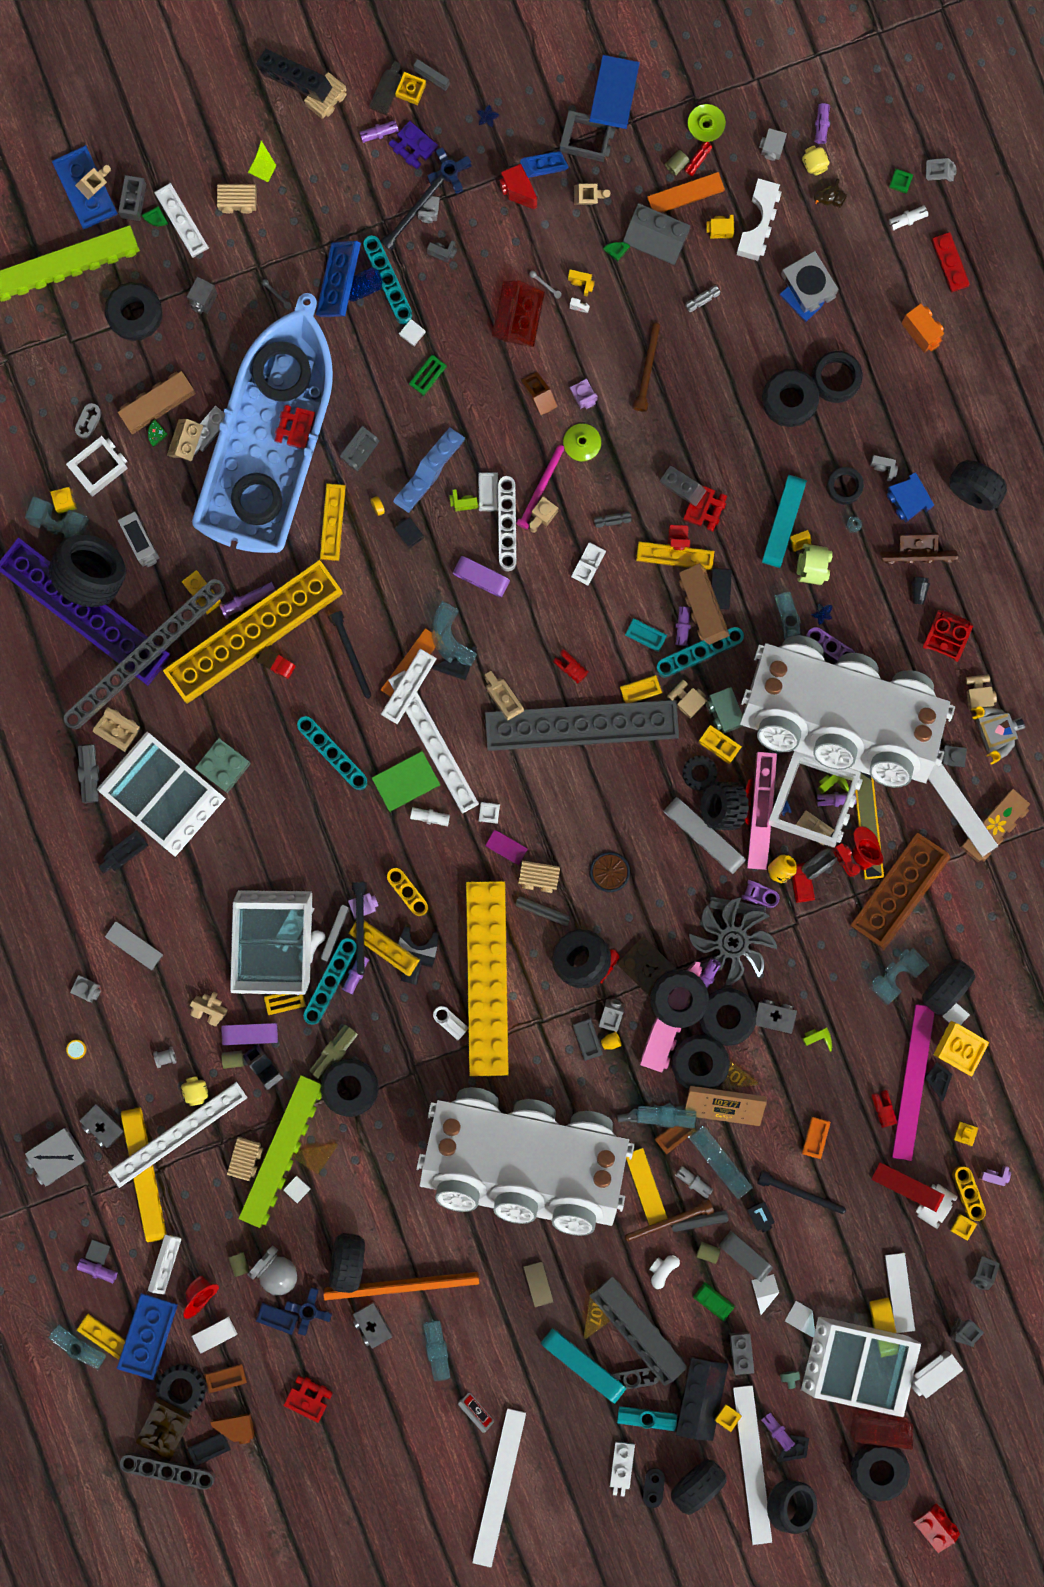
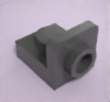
(438, 251)
(954, 756)
(985, 1273)

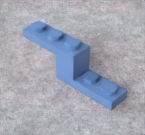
(429, 470)

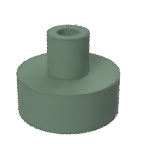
(790, 1377)

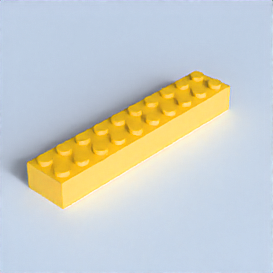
(253, 631)
(487, 979)

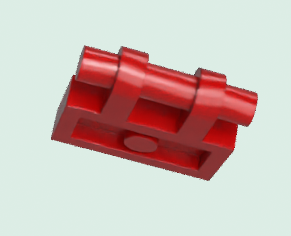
(300, 428)
(698, 513)
(843, 857)
(305, 1404)

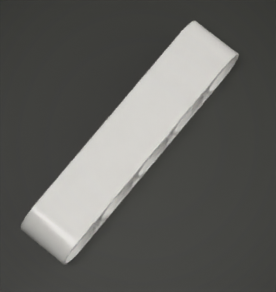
(504, 514)

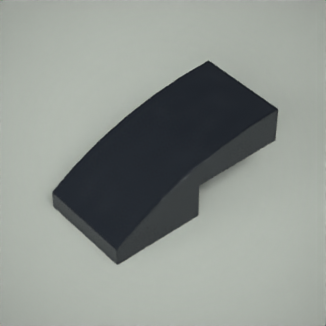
(722, 586)

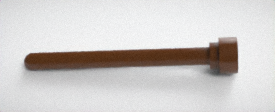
(641, 403)
(704, 1207)

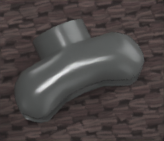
(818, 864)

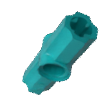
(660, 1420)

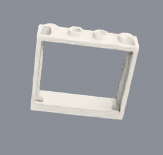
(850, 774)

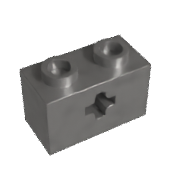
(132, 198)
(202, 296)
(683, 486)
(786, 1013)
(112, 1128)
(372, 1314)
(741, 1353)

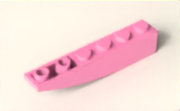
(761, 810)
(662, 1036)

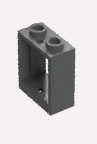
(584, 119)

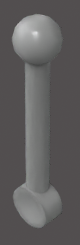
(557, 294)

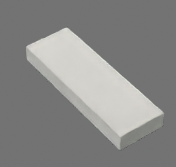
(164, 1264)

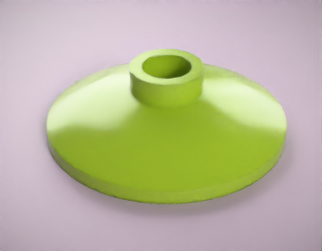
(709, 114)
(579, 451)

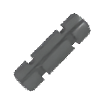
(612, 519)

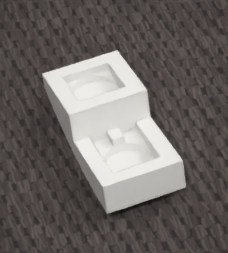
(588, 563)
(214, 1335)

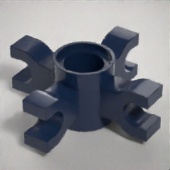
(458, 166)
(323, 1315)

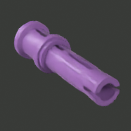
(252, 597)

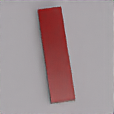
(908, 1187)

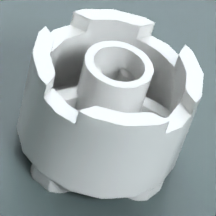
(933, 1217)

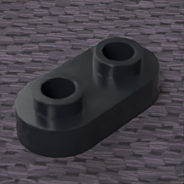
(653, 1488)

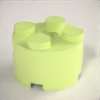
(813, 564)

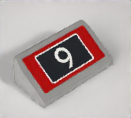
(476, 1412)

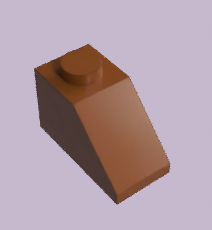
(539, 393)
(235, 1427)

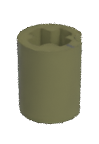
(677, 162)
(232, 1059)
(708, 1252)
(239, 1264)

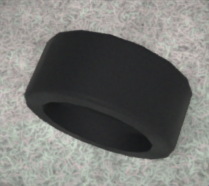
(859, 485)

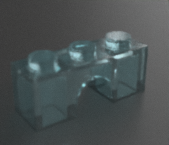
(40, 514)
(886, 987)

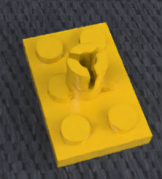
(961, 1048)

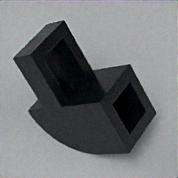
(262, 1066)

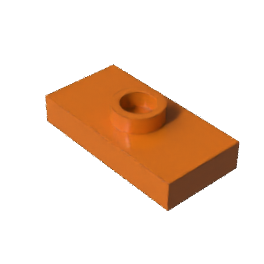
(816, 1137)

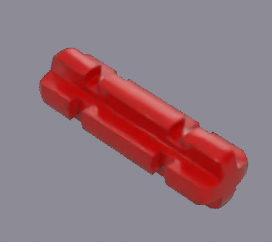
(698, 158)

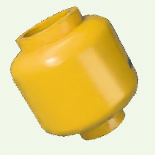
(782, 868)

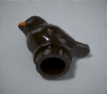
(831, 195)

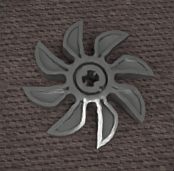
(736, 931)

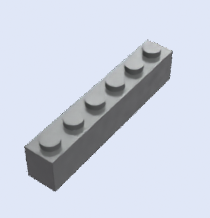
(638, 1331)

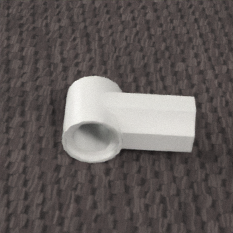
(451, 1023)

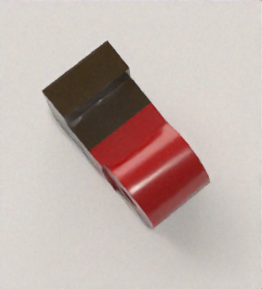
(276, 663)

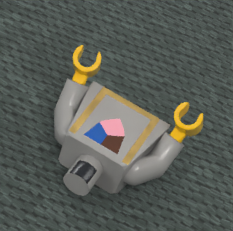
(997, 731)

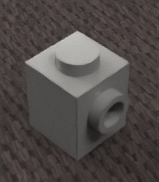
(773, 144)

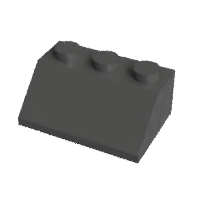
(656, 234)

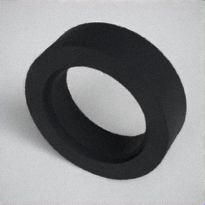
(275, 349)

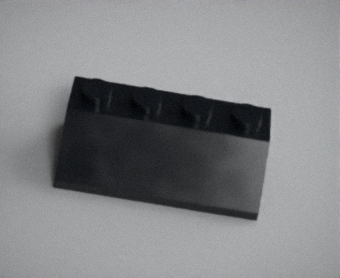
(701, 1398)

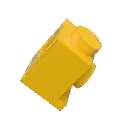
(720, 227)

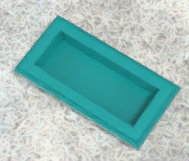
(645, 635)

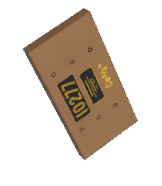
(726, 1105)

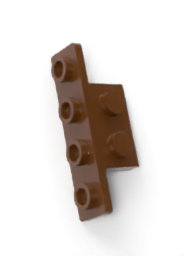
(918, 548)

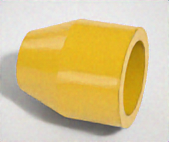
(611, 1041)

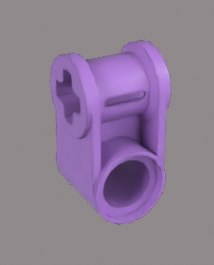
(759, 894)

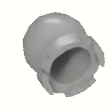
(275, 1273)

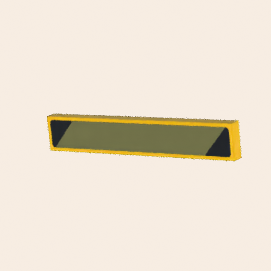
(868, 818)

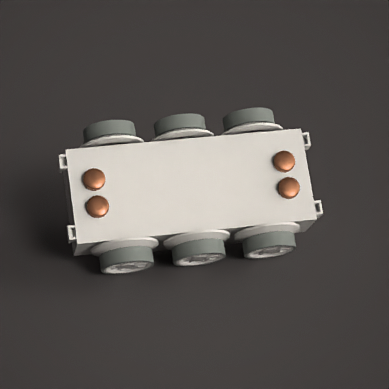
(846, 712)
(525, 1162)

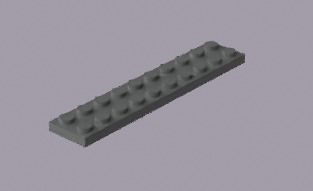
(583, 725)

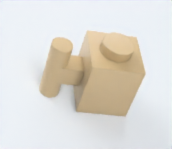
(93, 181)
(588, 194)
(543, 513)
(980, 696)
(690, 702)

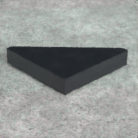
(454, 668)

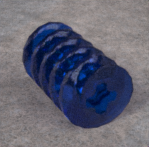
(365, 284)

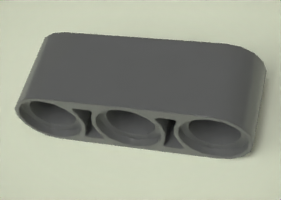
(745, 1256)

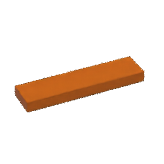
(686, 193)
(425, 643)

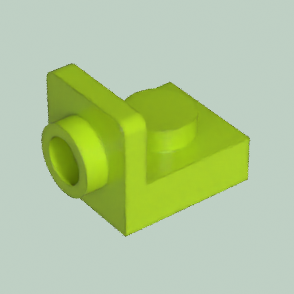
(465, 503)

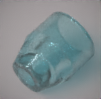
(850, 527)

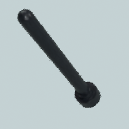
(390, 240)
(337, 620)
(359, 889)
(767, 1179)

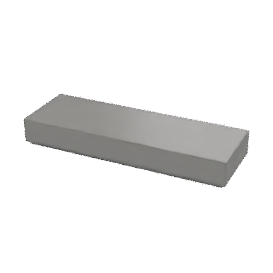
(335, 933)
(134, 945)

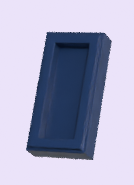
(277, 1318)

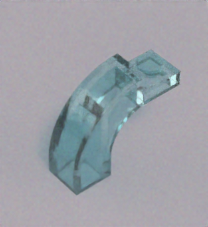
(443, 637)

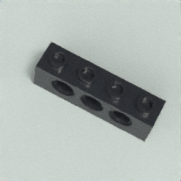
(294, 75)

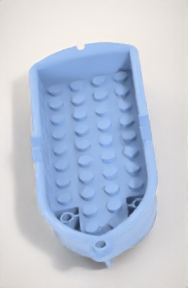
(248, 437)

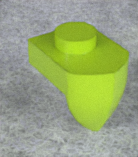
(828, 781)
(813, 1036)

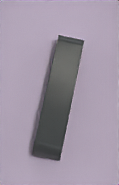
(157, 1473)

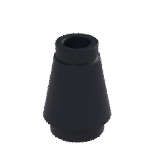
(919, 589)

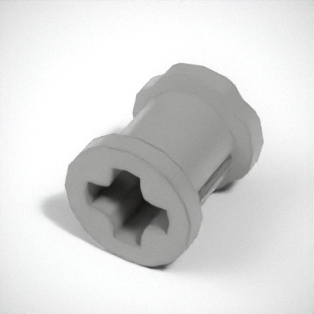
(165, 1057)

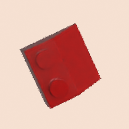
(518, 187)

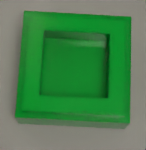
(901, 181)

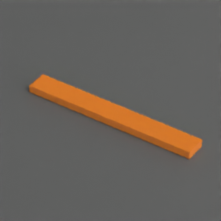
(406, 1285)

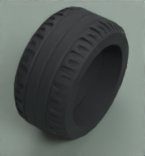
(846, 359)
(253, 479)
(778, 1503)

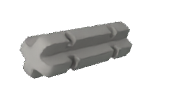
(702, 298)

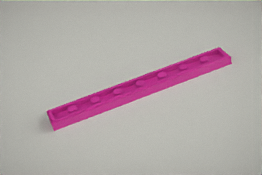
(913, 1083)

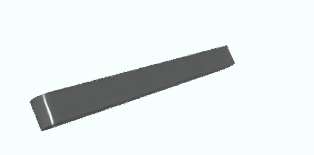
(141, 664)

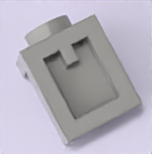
(940, 169)
(429, 211)
(882, 464)
(86, 989)
(612, 1014)

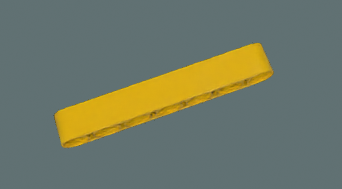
(145, 1181)

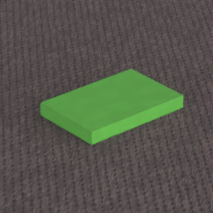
(406, 781)

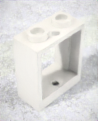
(109, 477)
(935, 1374)

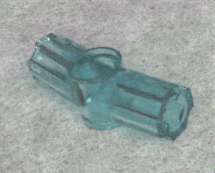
(787, 609)
(666, 1116)
(437, 1350)
(88, 1354)

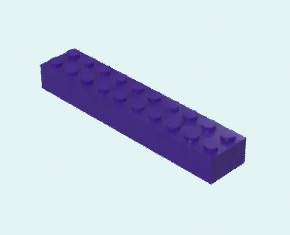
(96, 624)

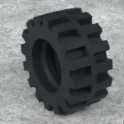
(687, 772)

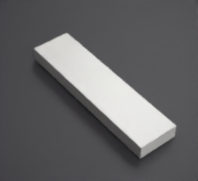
(181, 220)
(408, 686)
(899, 1292)

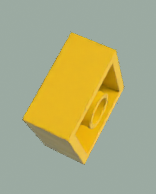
(410, 88)

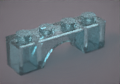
(720, 1162)

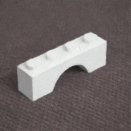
(764, 197)

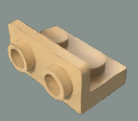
(185, 439)

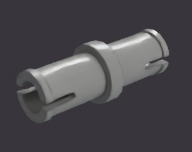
(694, 1182)

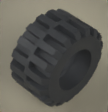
(724, 805)
(191, 1375)

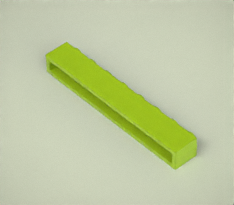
(67, 262)
(280, 1152)

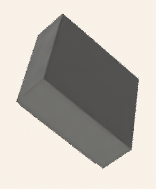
(98, 1252)
(970, 1332)

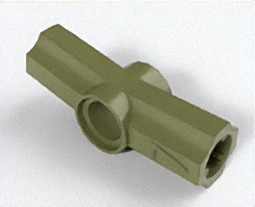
(333, 1051)

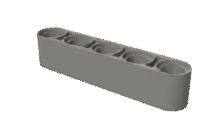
(704, 836)

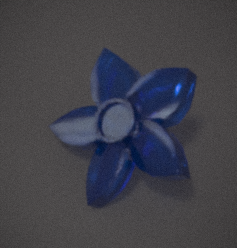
(487, 116)
(824, 612)

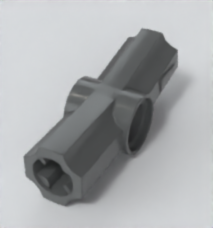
(88, 773)

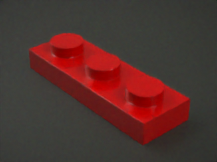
(950, 262)

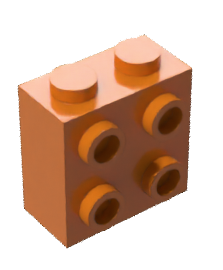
(923, 328)

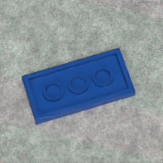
(614, 91)
(71, 170)
(338, 279)
(147, 1336)

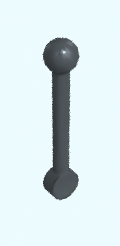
(287, 305)

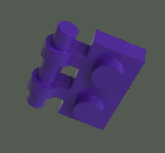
(417, 141)

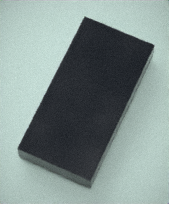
(209, 1449)

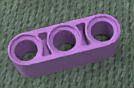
(481, 576)
(825, 638)
(249, 1034)

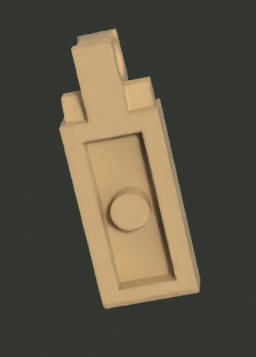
(503, 696)

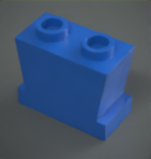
(909, 497)

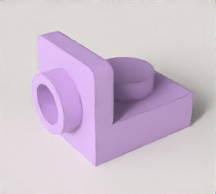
(584, 394)
(369, 904)
(992, 1176)

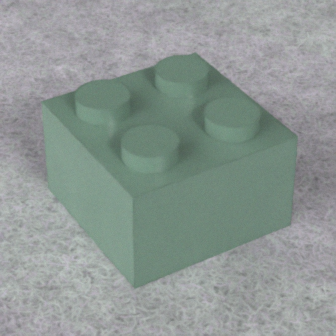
(725, 710)
(223, 765)

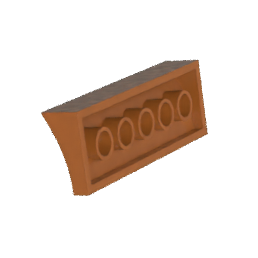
(900, 891)

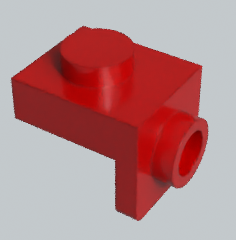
(678, 537)

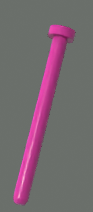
(523, 522)

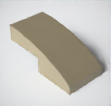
(538, 1284)

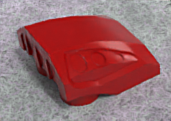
(948, 634)

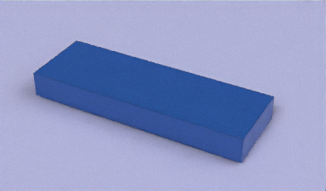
(544, 164)

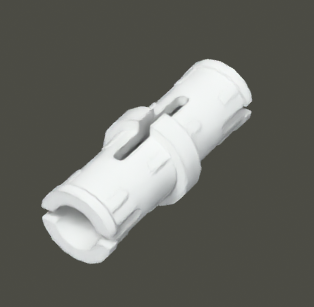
(908, 217)
(430, 816)

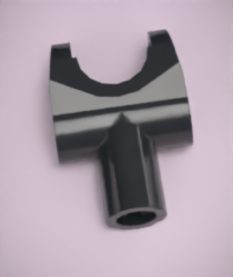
(424, 953)

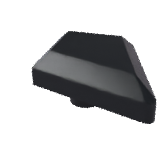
(939, 1080)
(798, 1451)

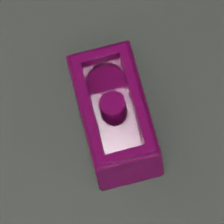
(506, 847)

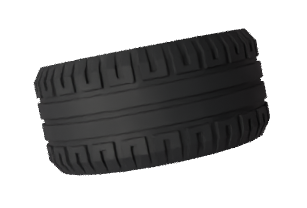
(79, 586)

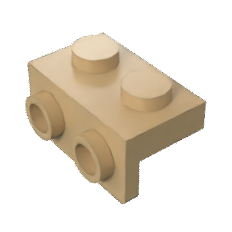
(116, 729)

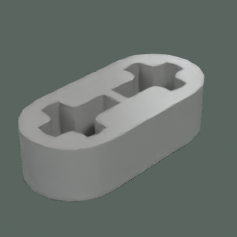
(92, 423)

